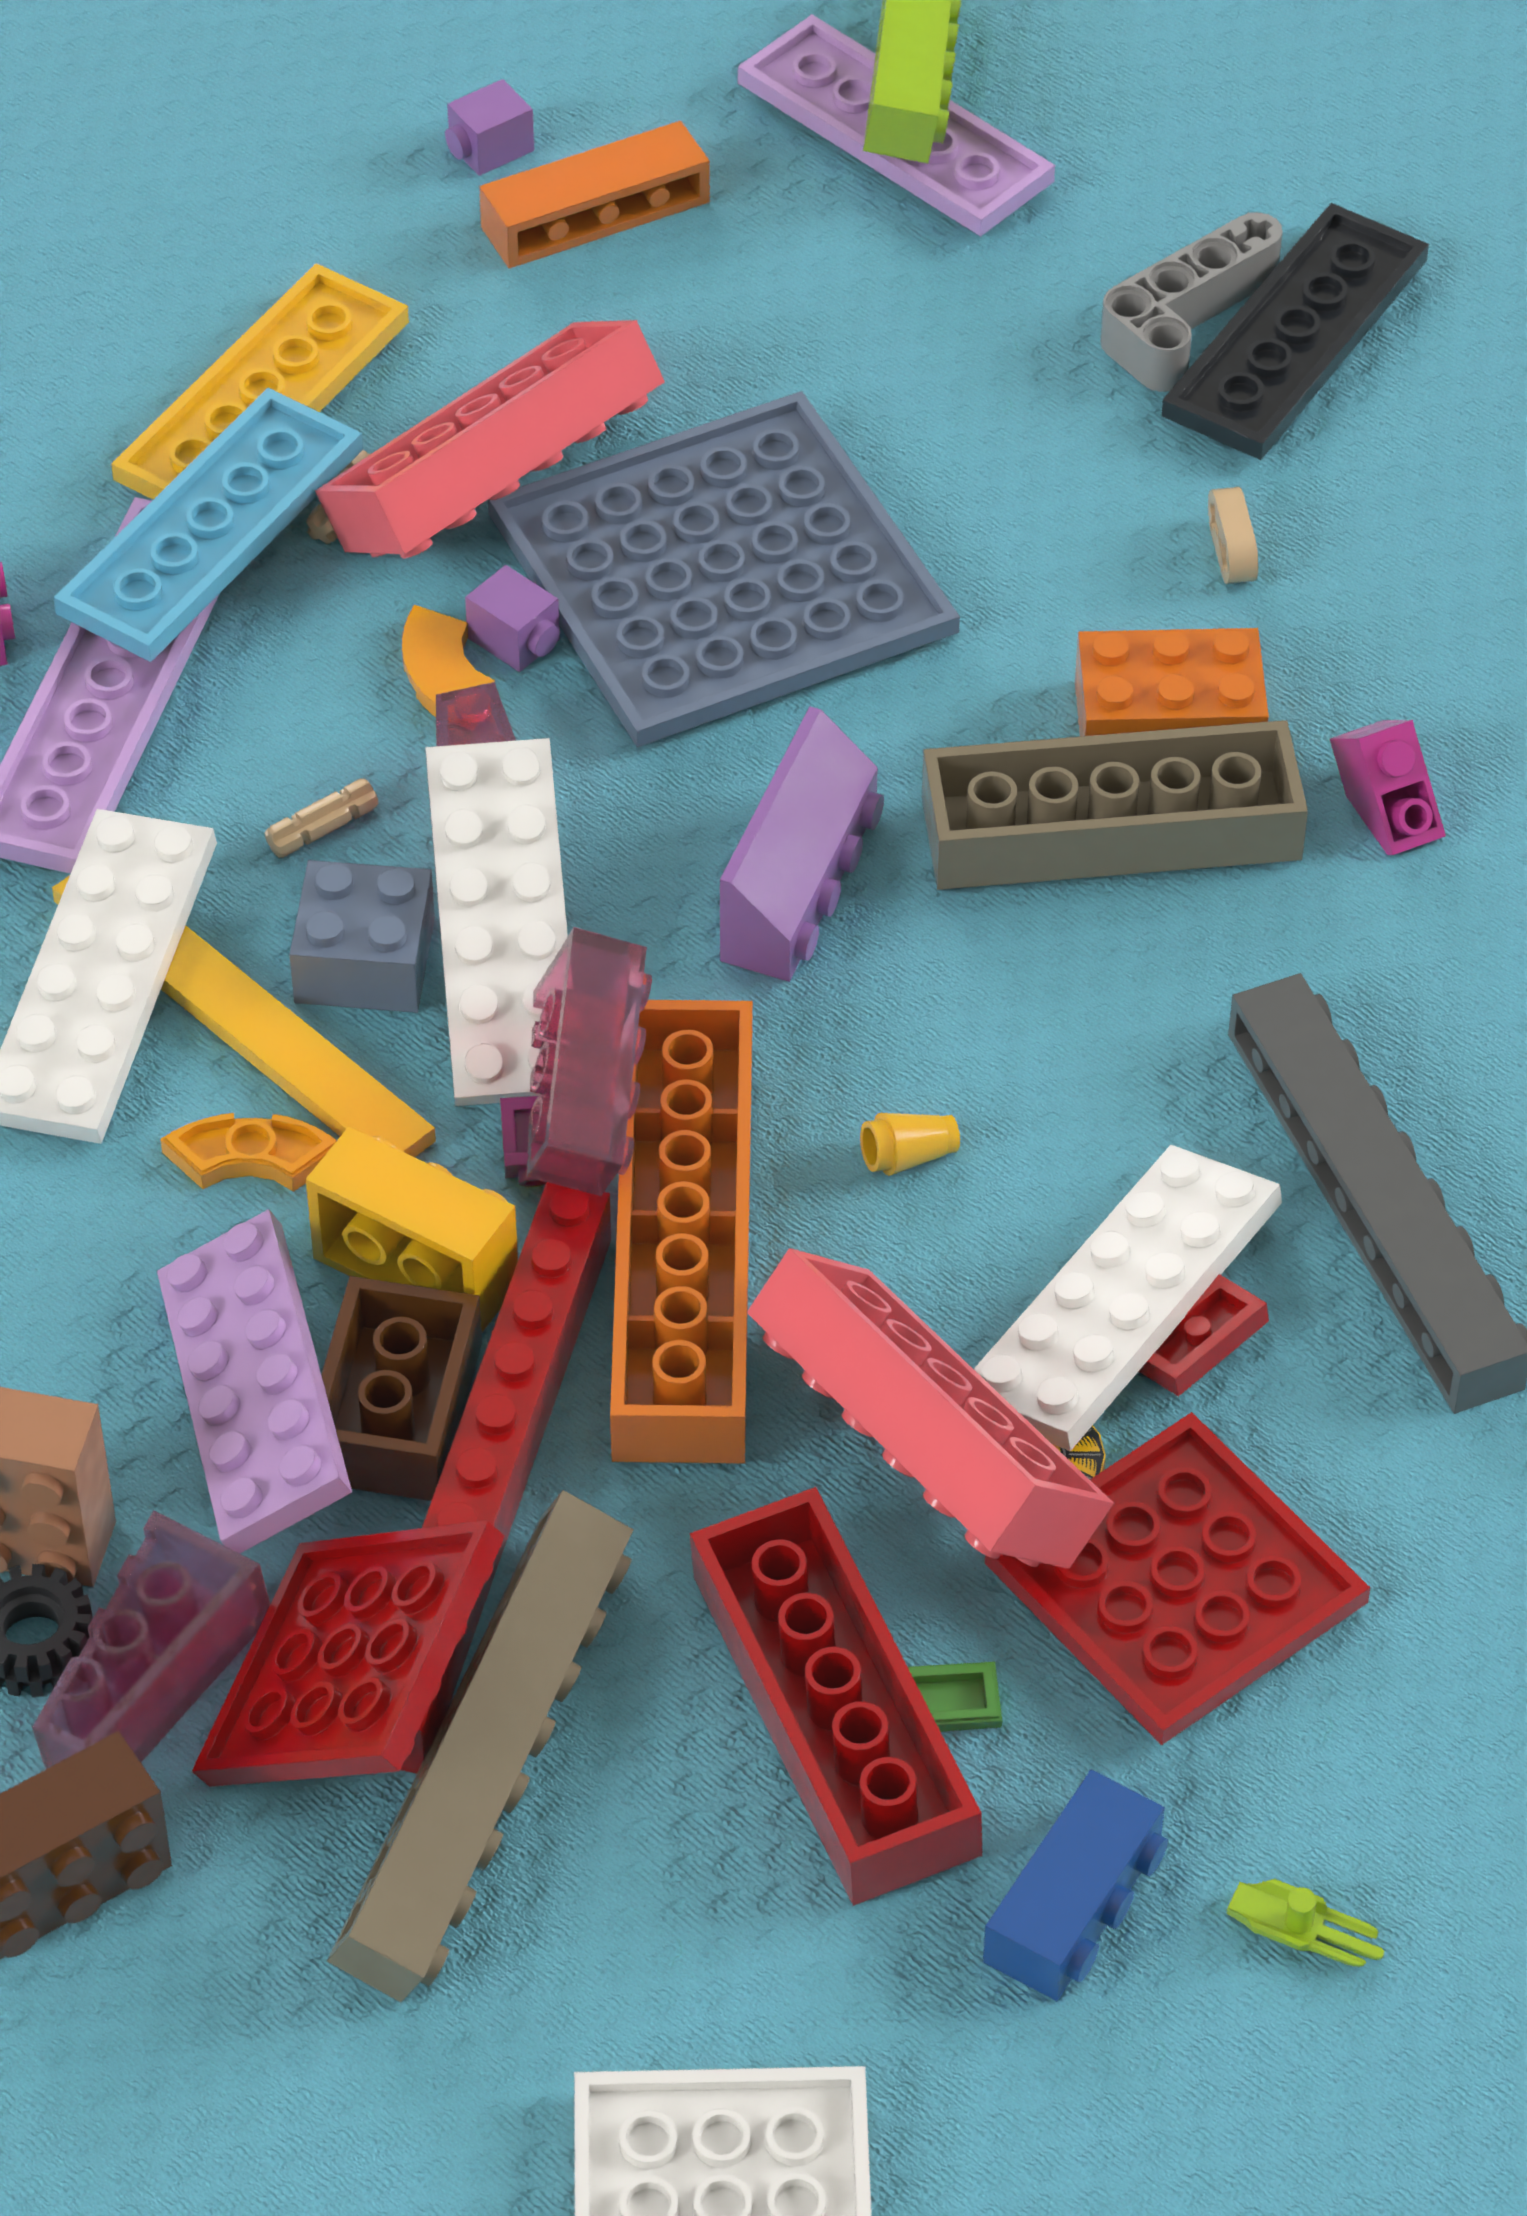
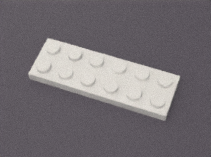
(495, 905)
(100, 973)
(1126, 1291)

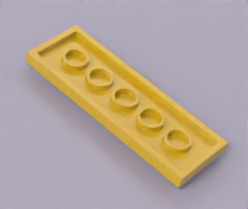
(300, 347)

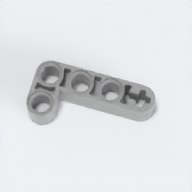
(1153, 312)

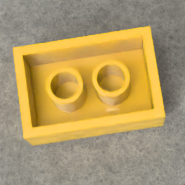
(410, 1222)

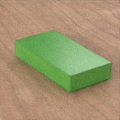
(960, 1695)

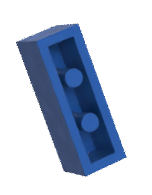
(1075, 1886)

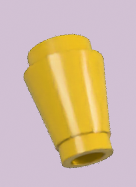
(907, 1140)

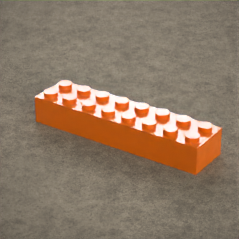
(685, 1240)

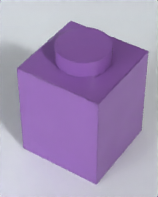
(490, 127)
(513, 618)

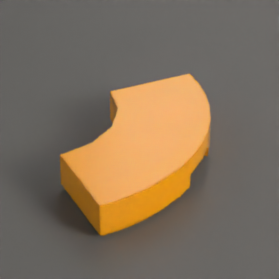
(435, 656)
(242, 1147)

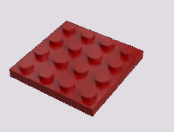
(1187, 1581)
(349, 1655)

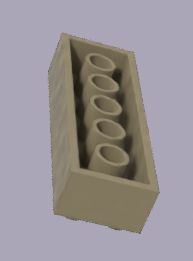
(1113, 804)

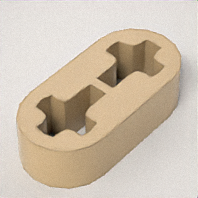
(1233, 535)

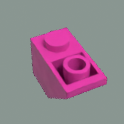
(1389, 784)

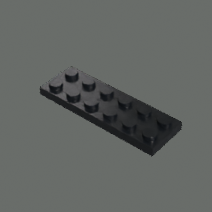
(1295, 331)

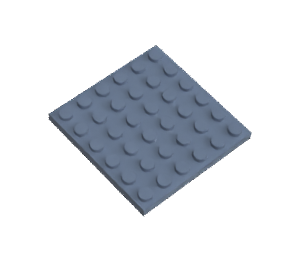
(722, 567)

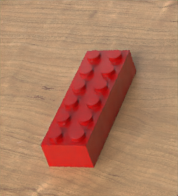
(836, 1696)

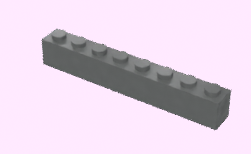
(1380, 1193)

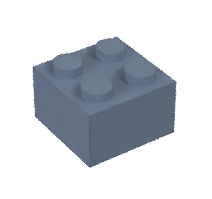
(362, 936)

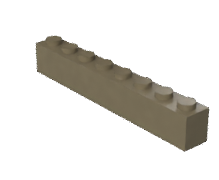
(481, 1749)

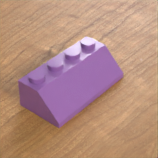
(797, 850)

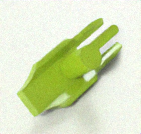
(1298, 1919)

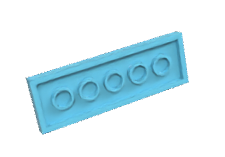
(208, 524)

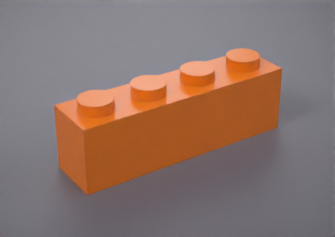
(594, 194)

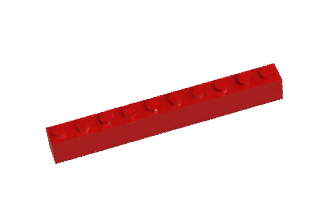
(517, 1392)

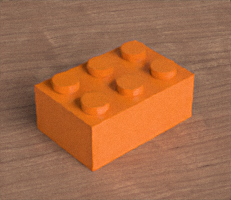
(1168, 679)

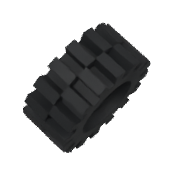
(47, 1598)

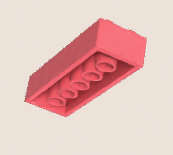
(490, 438)
(928, 1411)

